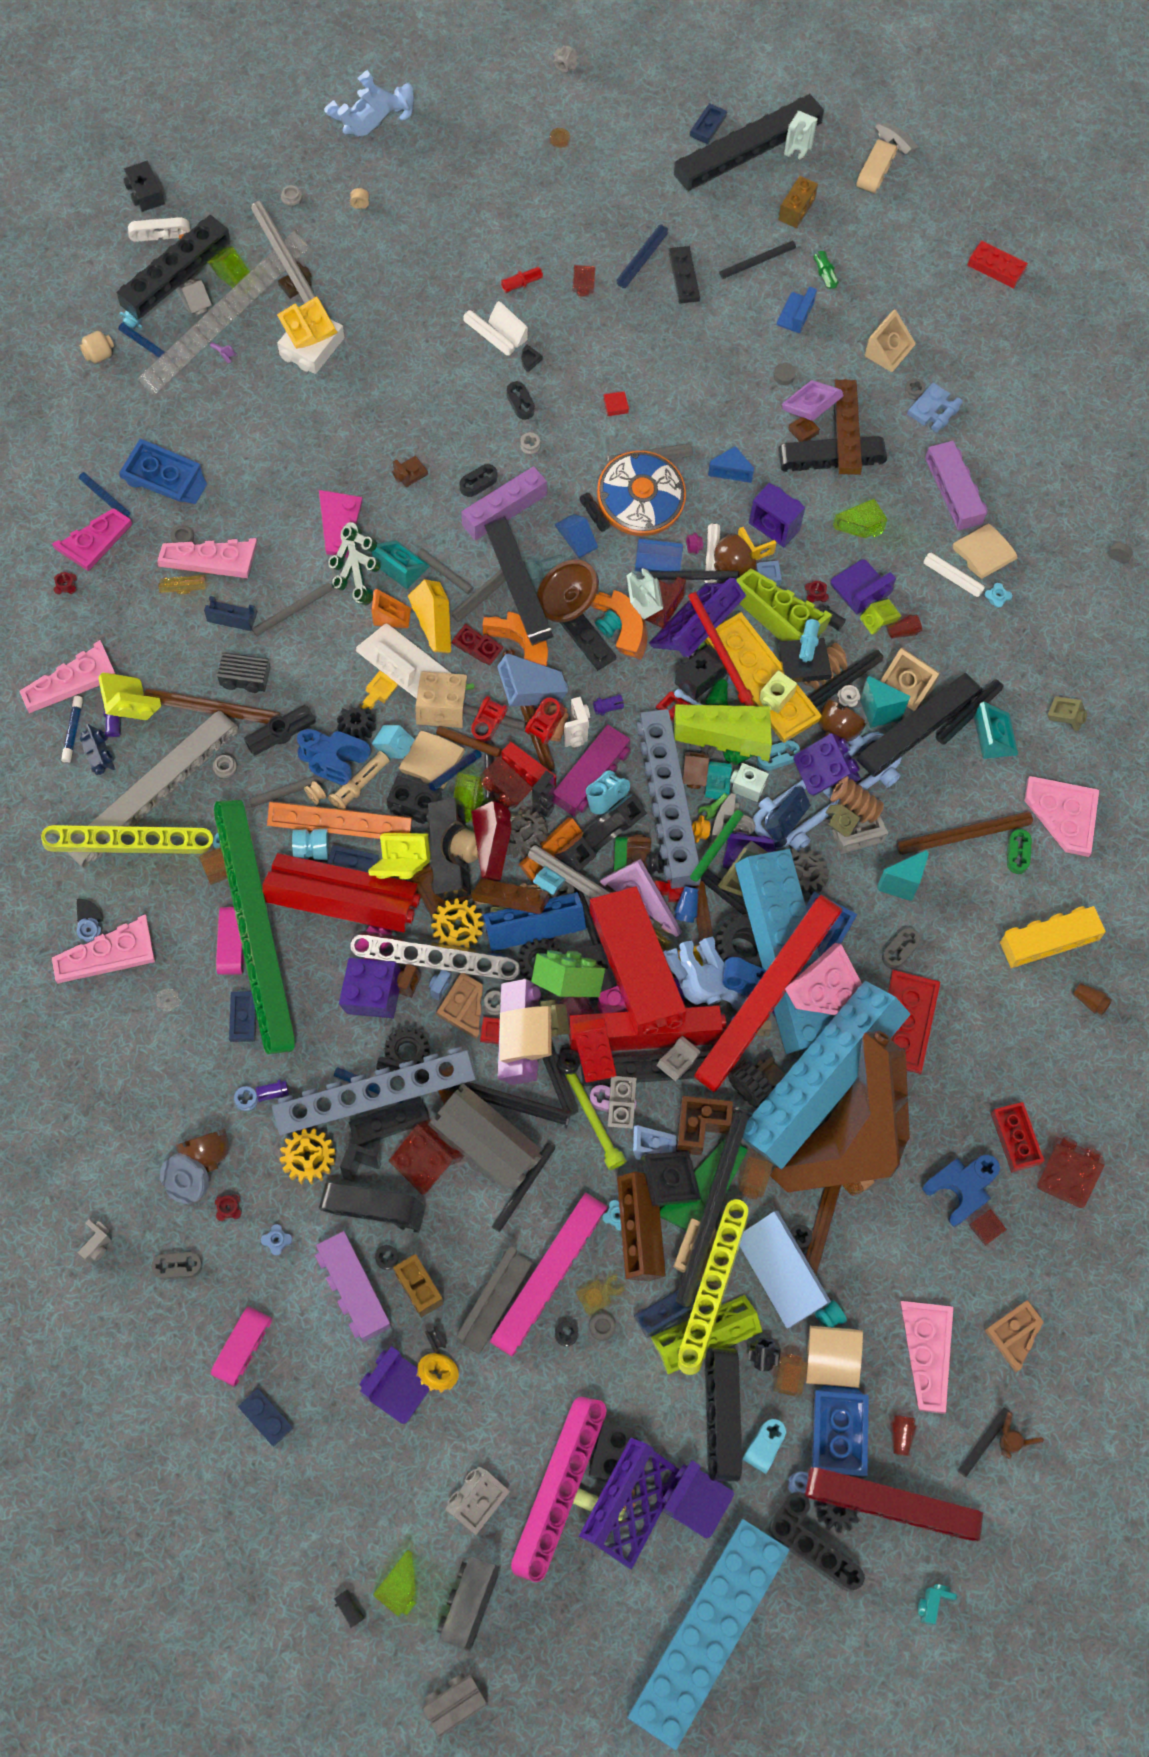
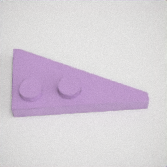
(637, 875)

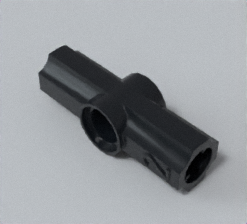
(291, 723)

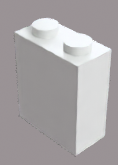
(313, 356)

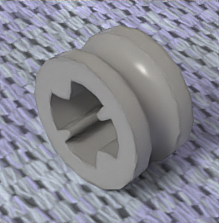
(527, 448)
(490, 997)

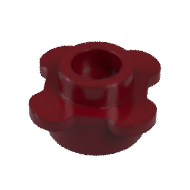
(65, 577)
(818, 586)
(224, 1201)

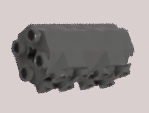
(485, 1138)

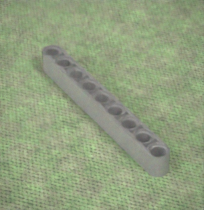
(160, 780)

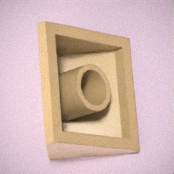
(890, 342)
(911, 677)

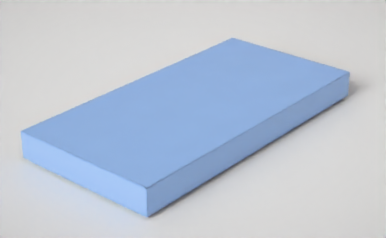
(783, 1270)

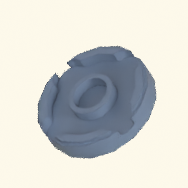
(184, 1178)

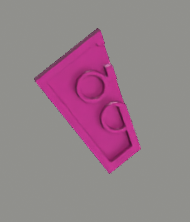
(336, 512)
(93, 541)

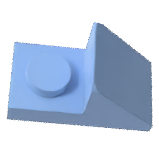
(652, 1142)

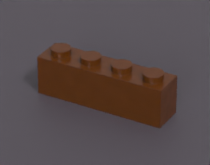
(640, 1229)

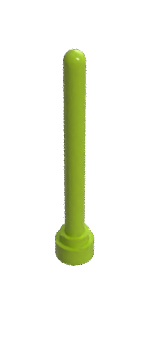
(613, 1156)

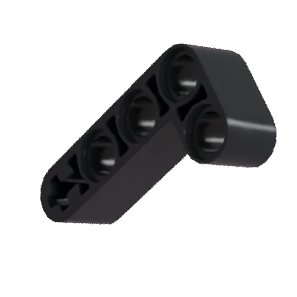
(373, 1205)
(818, 1546)

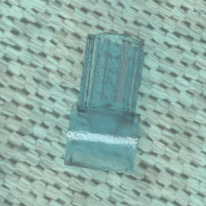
(538, 569)

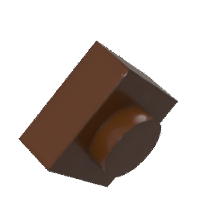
(804, 429)

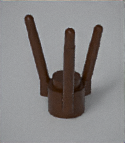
(1012, 1440)

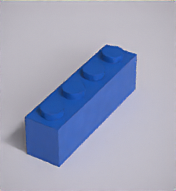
(518, 927)

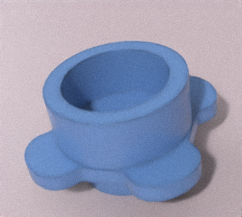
(276, 1247)

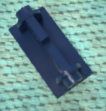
(94, 741)

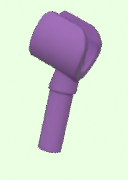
(225, 352)

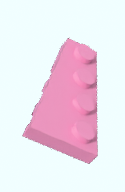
(219, 558)
(68, 679)
(111, 952)
(929, 1343)

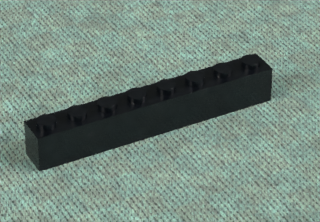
(742, 144)

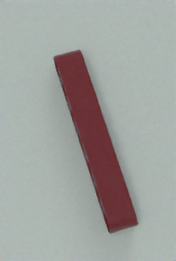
(894, 1504)

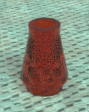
(905, 627)
(903, 1434)

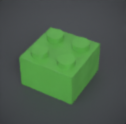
(568, 974)

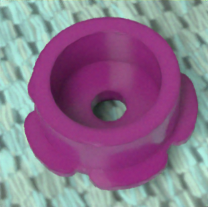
(694, 543)

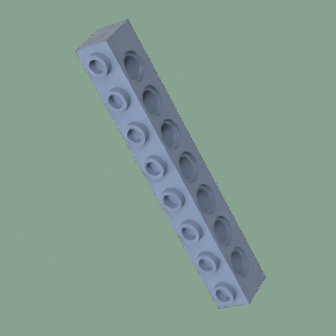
(659, 724)
(289, 1121)

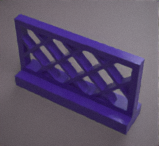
(686, 630)
(618, 1494)

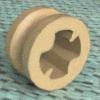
(359, 198)
(315, 792)

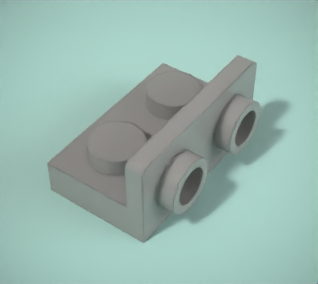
(476, 1499)

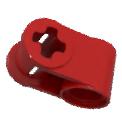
(489, 715)
(544, 721)

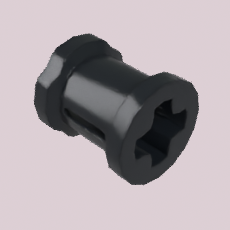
(802, 1230)

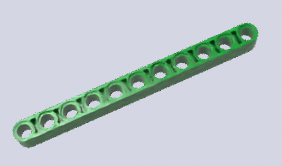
(254, 927)

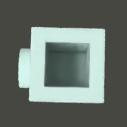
(749, 782)

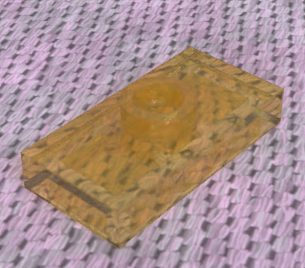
(182, 585)

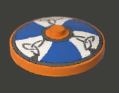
(641, 493)

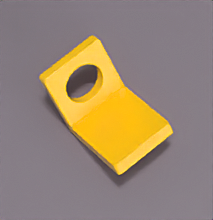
(757, 550)

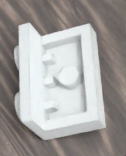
(577, 730)

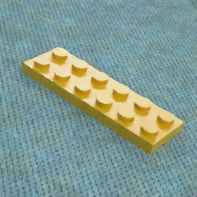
(756, 667)

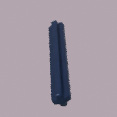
(642, 256)

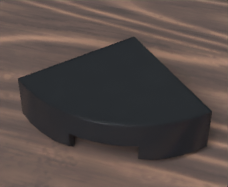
(530, 358)
(87, 909)

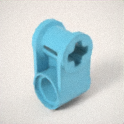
(604, 792)
(762, 1448)

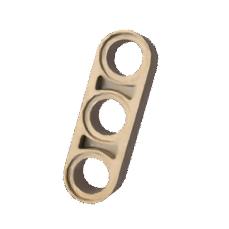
(876, 166)

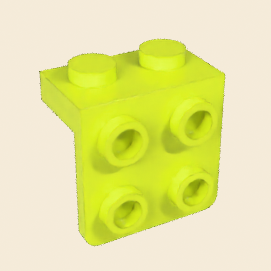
(125, 697)
(402, 855)

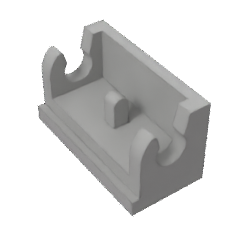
(861, 836)

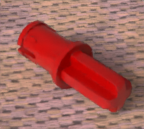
(521, 279)

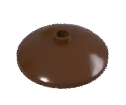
(568, 590)

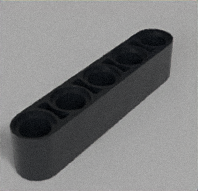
(823, 454)
(723, 1414)

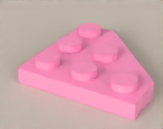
(1065, 811)
(825, 983)

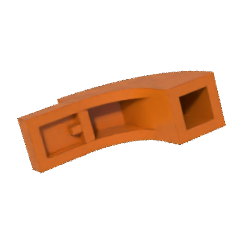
(634, 629)
(514, 630)

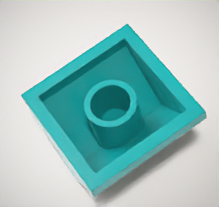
(399, 562)
(882, 703)
(994, 732)
(904, 877)

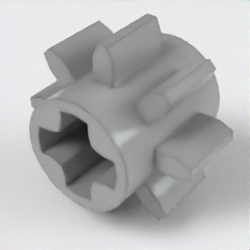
(565, 59)

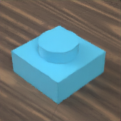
(549, 880)

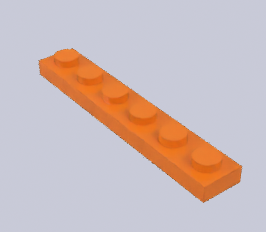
(336, 820)

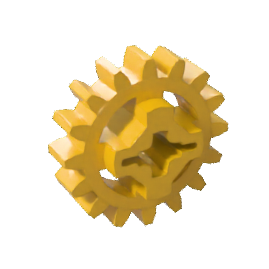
(446, 920)
(317, 1154)

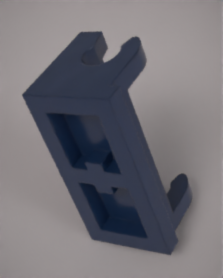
(230, 615)
(661, 1314)

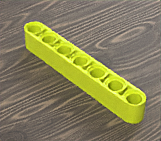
(115, 844)
(710, 1297)

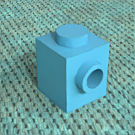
(393, 741)

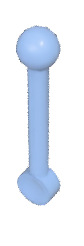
(679, 694)

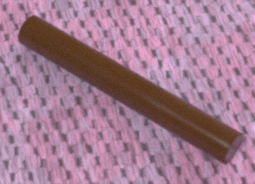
(467, 741)

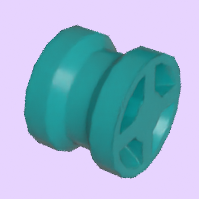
(608, 623)
(831, 1315)

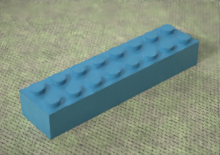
(775, 911)
(821, 1075)
(708, 1634)

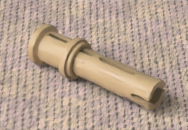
(353, 790)

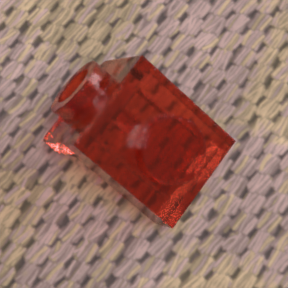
(583, 280)

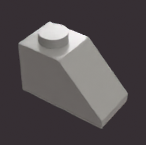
(194, 296)

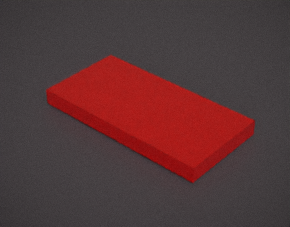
(920, 999)

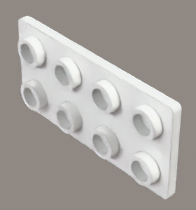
(398, 658)

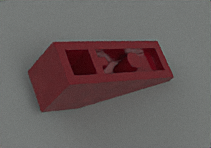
(492, 838)

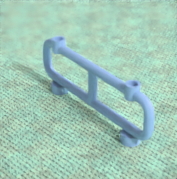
(797, 837)

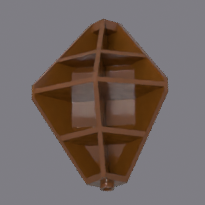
(866, 1129)

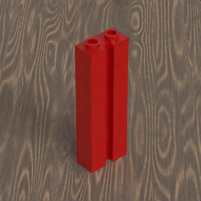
(341, 893)
(637, 961)
(701, 1027)

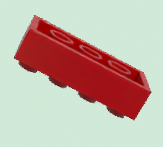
(997, 264)
(524, 764)
(594, 1050)
(1017, 1137)

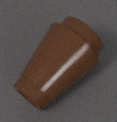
(1093, 999)

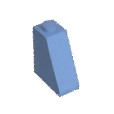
(530, 682)

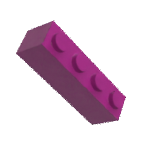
(601, 756)

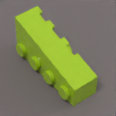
(778, 608)
(725, 727)

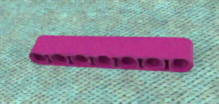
(548, 1274)
(558, 1489)

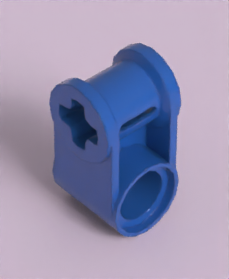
(741, 975)

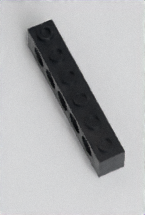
(173, 267)

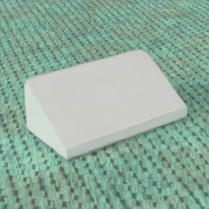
(508, 325)

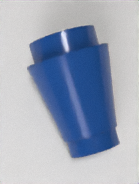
(687, 905)

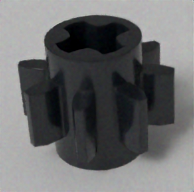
(764, 1354)

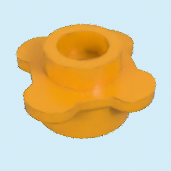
(701, 829)

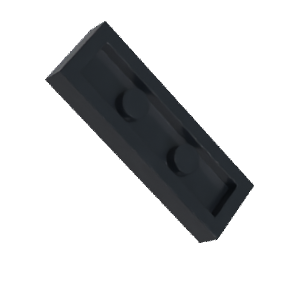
(684, 274)
(589, 641)
(543, 795)
(388, 1122)

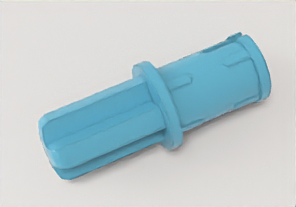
(809, 640)

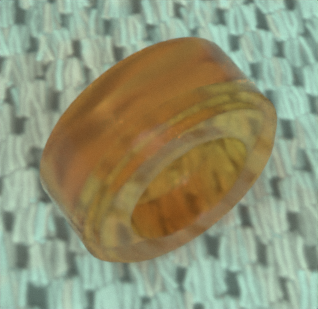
(559, 137)

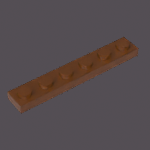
(848, 428)

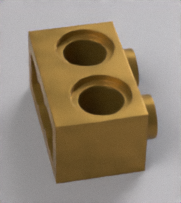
(798, 202)
(418, 1285)

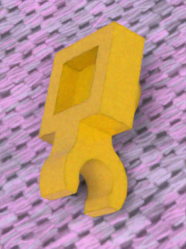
(379, 689)

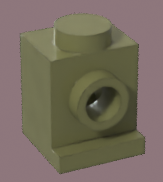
(559, 1018)

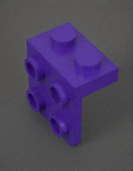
(862, 585)
(826, 764)
(394, 1386)
(697, 1500)

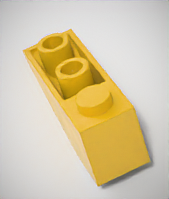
(432, 610)

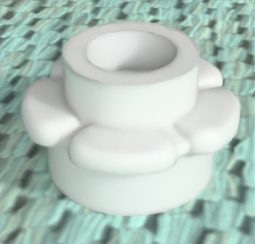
(851, 691)

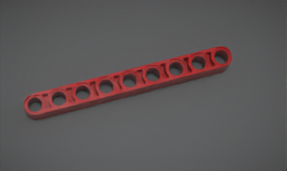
(768, 993)

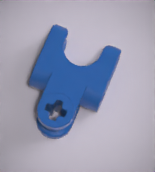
(327, 754)
(966, 1183)

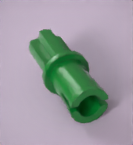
(826, 270)

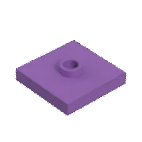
(812, 400)

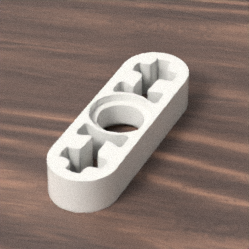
(172, 229)

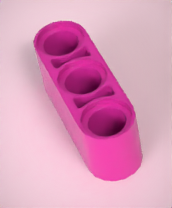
(229, 944)
(240, 1345)

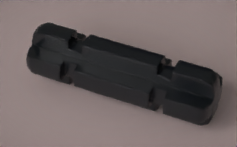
(594, 512)

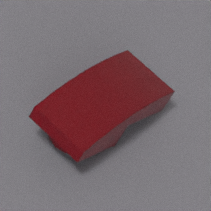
(476, 645)

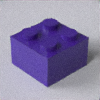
(776, 514)
(370, 988)

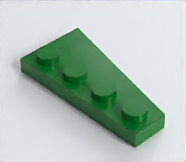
(682, 1213)

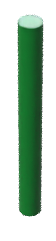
(716, 846)

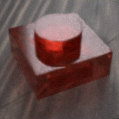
(987, 1227)

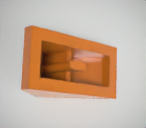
(389, 611)

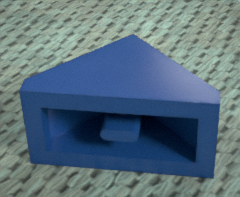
(731, 466)
(577, 534)

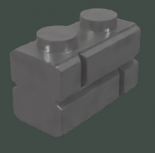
(454, 1705)

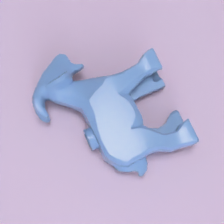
(372, 106)
(704, 982)

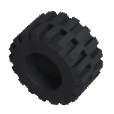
(735, 929)

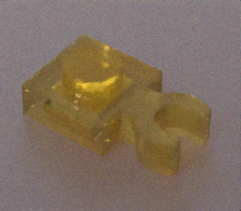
(595, 1296)

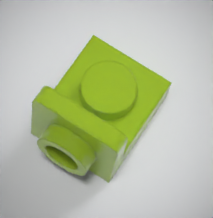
(879, 614)

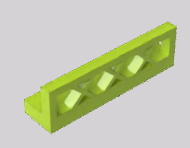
(728, 1332)

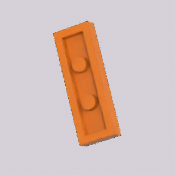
(555, 841)

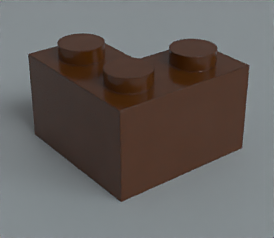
(700, 1116)

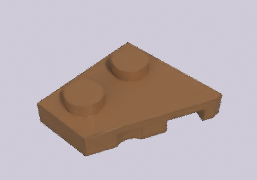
(463, 1005)
(1016, 1334)

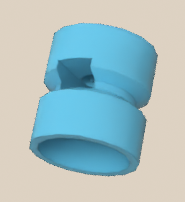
(310, 844)

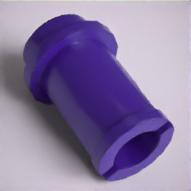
(609, 704)
(112, 725)
(272, 1091)

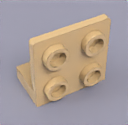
(440, 699)

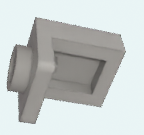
(679, 1058)
(95, 1247)

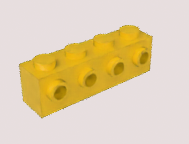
(1052, 936)

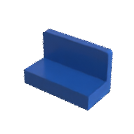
(797, 310)
(658, 556)

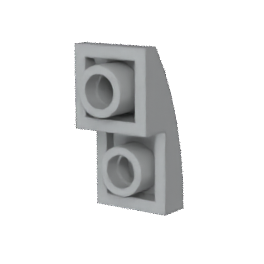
(891, 133)
(723, 816)
(622, 1102)

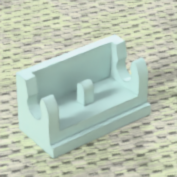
(800, 134)
(645, 594)

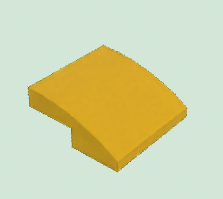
(307, 323)

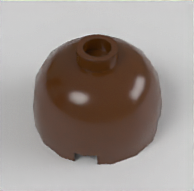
(733, 555)
(841, 721)
(207, 1149)

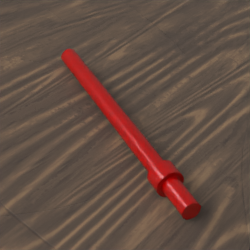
(745, 696)

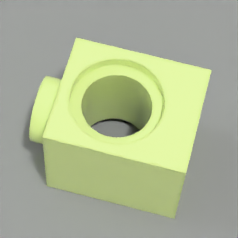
(781, 684)

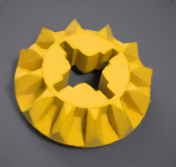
(444, 1366)

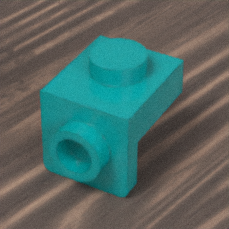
(718, 780)
(929, 1606)

